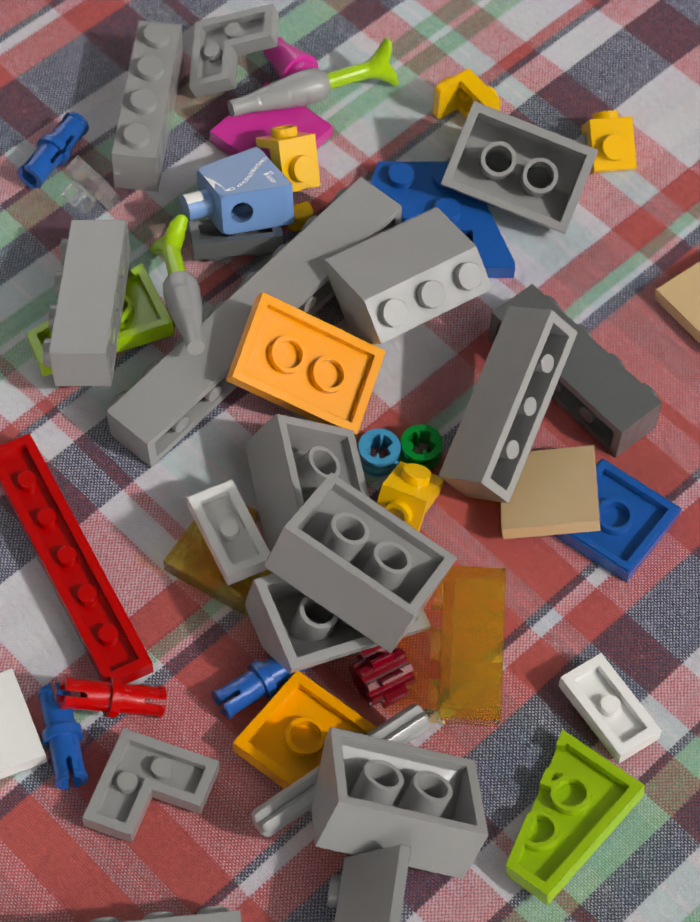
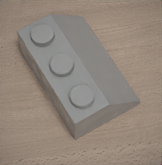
(519, 167)
(405, 276)
(292, 460)
(359, 561)
(301, 630)
(398, 794)
(371, 886)

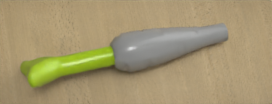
(314, 84)
(180, 287)

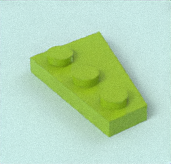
(141, 323)
(573, 814)

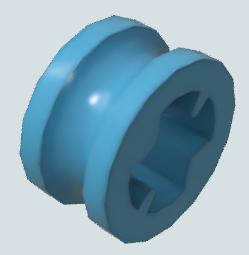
(383, 439)

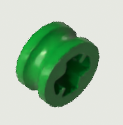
(421, 434)

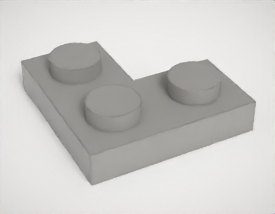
(223, 39)
(146, 770)

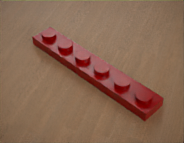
(70, 563)

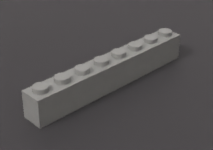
(188, 387)

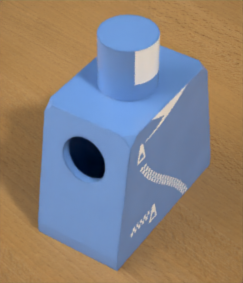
(241, 194)

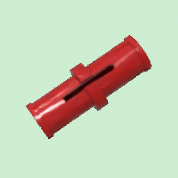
(112, 697)

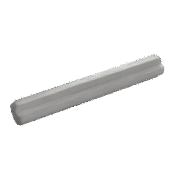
(298, 797)

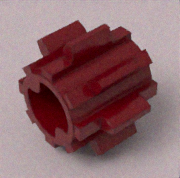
(382, 675)

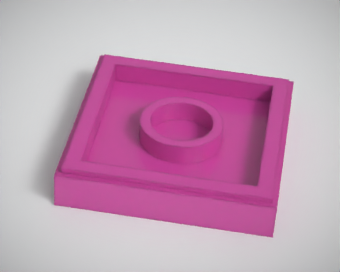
(240, 132)

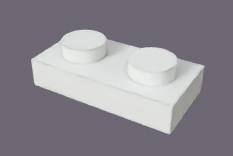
(229, 531)
(609, 708)

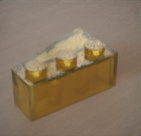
(468, 646)

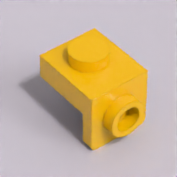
(460, 92)
(614, 141)
(293, 155)
(410, 492)

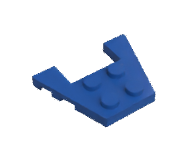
(418, 189)

